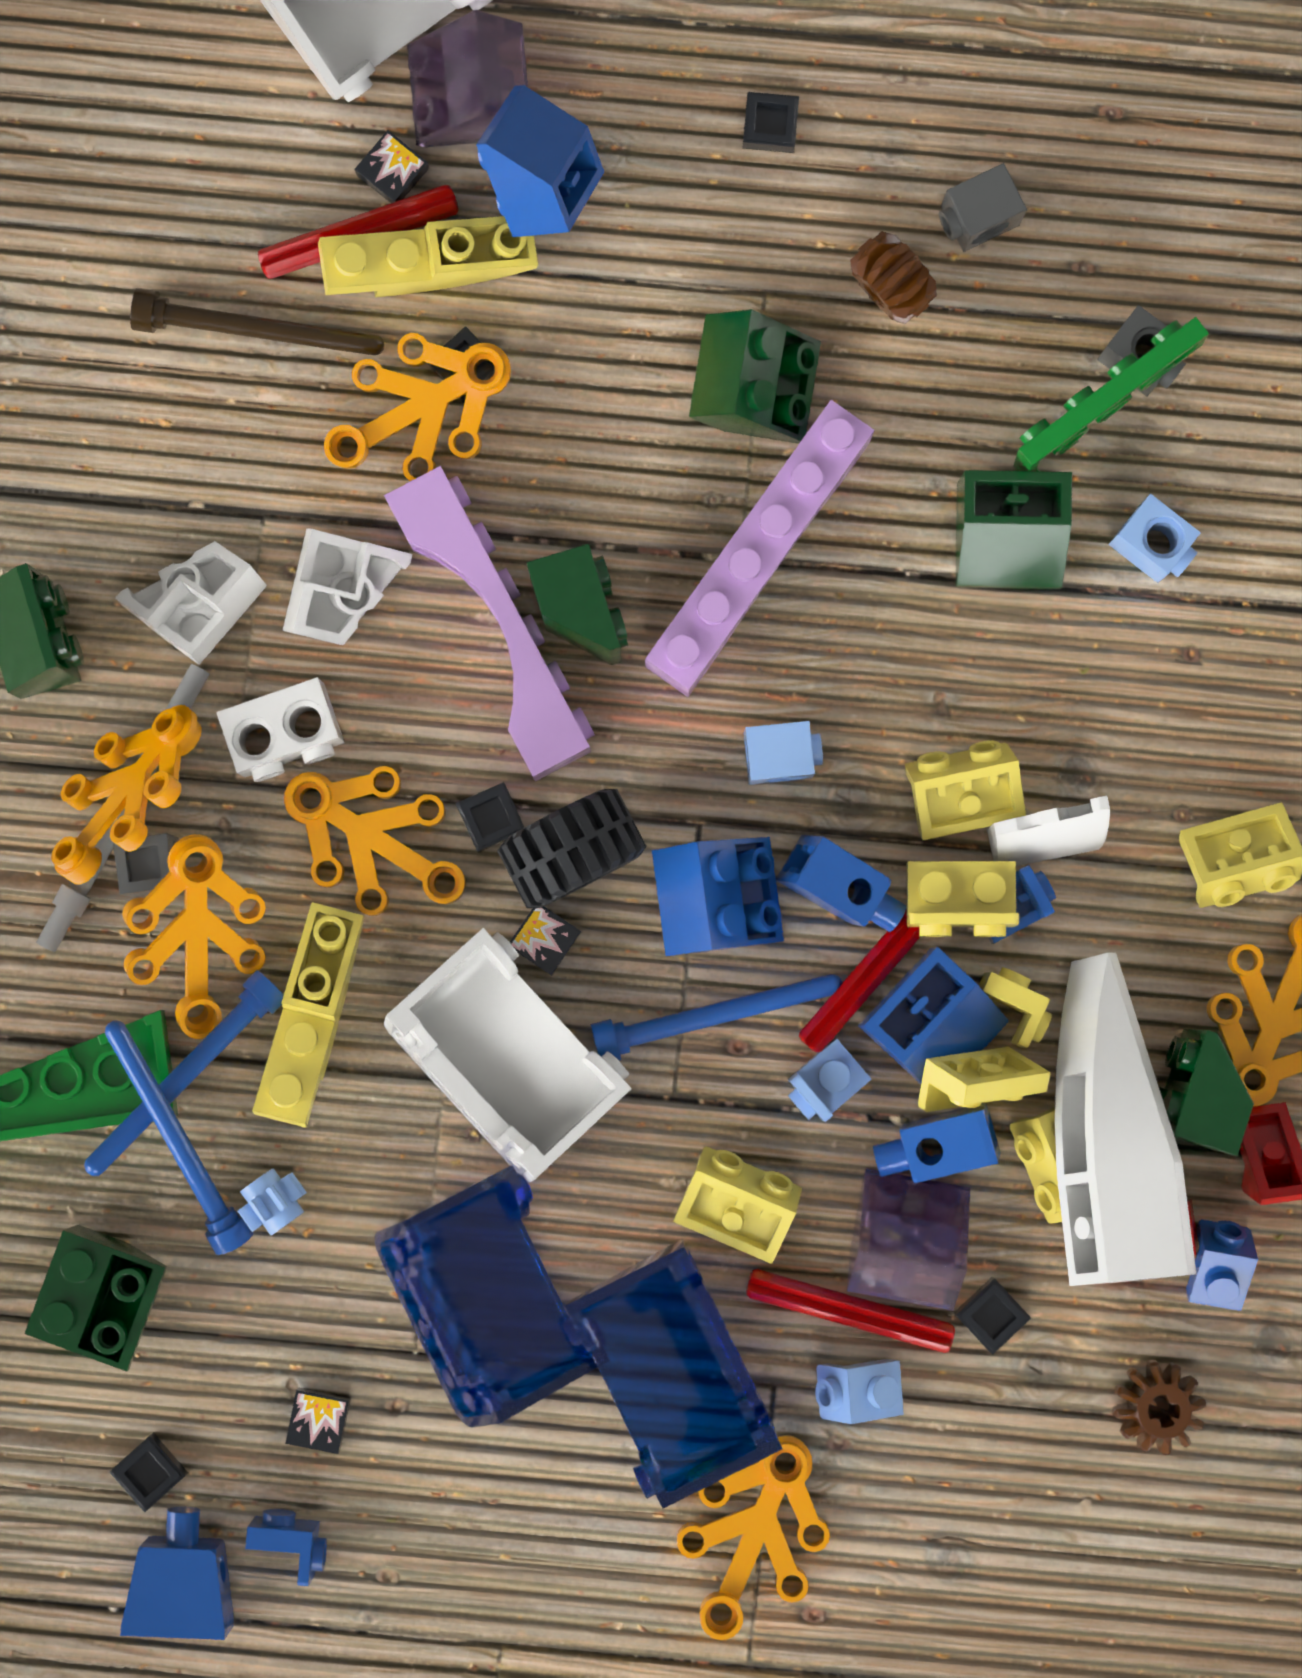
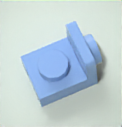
(827, 1081)

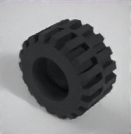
(571, 848)

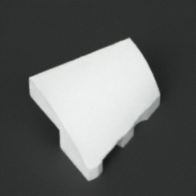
(338, 584)
(196, 599)
(1051, 833)

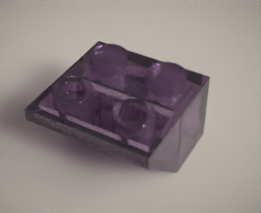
(464, 77)
(910, 1240)

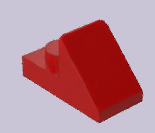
(1271, 1156)

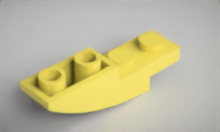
(424, 259)
(309, 1015)

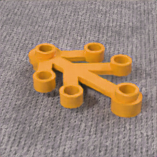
(426, 402)
(171, 736)
(366, 834)
(194, 927)
(1274, 1018)
(758, 1526)

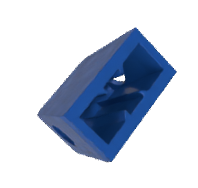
(825, 871)
(963, 1133)
(180, 1584)

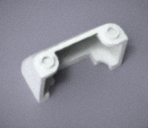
(352, 37)
(505, 1056)

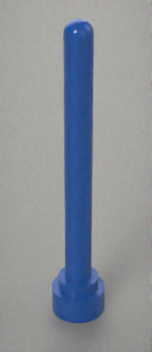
(256, 1000)
(619, 1038)
(224, 1225)

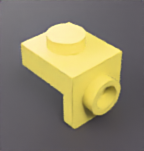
(1012, 991)

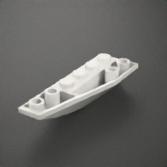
(1114, 1140)

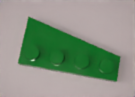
(1171, 347)
(81, 1084)

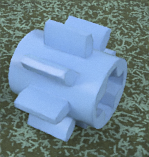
(272, 1201)

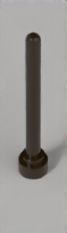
(155, 312)

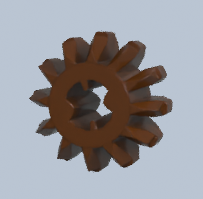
(893, 277)
(1174, 1420)

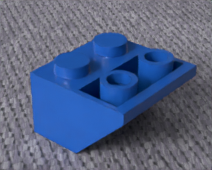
(538, 164)
(717, 895)
(933, 1015)

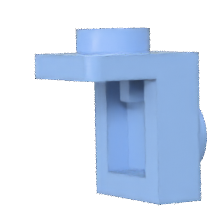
(859, 1391)

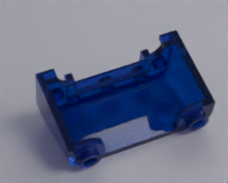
(482, 1300)
(673, 1374)

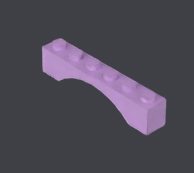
(439, 529)
(758, 548)

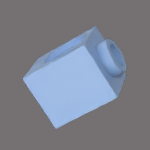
(1133, 545)
(781, 752)

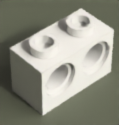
(278, 715)

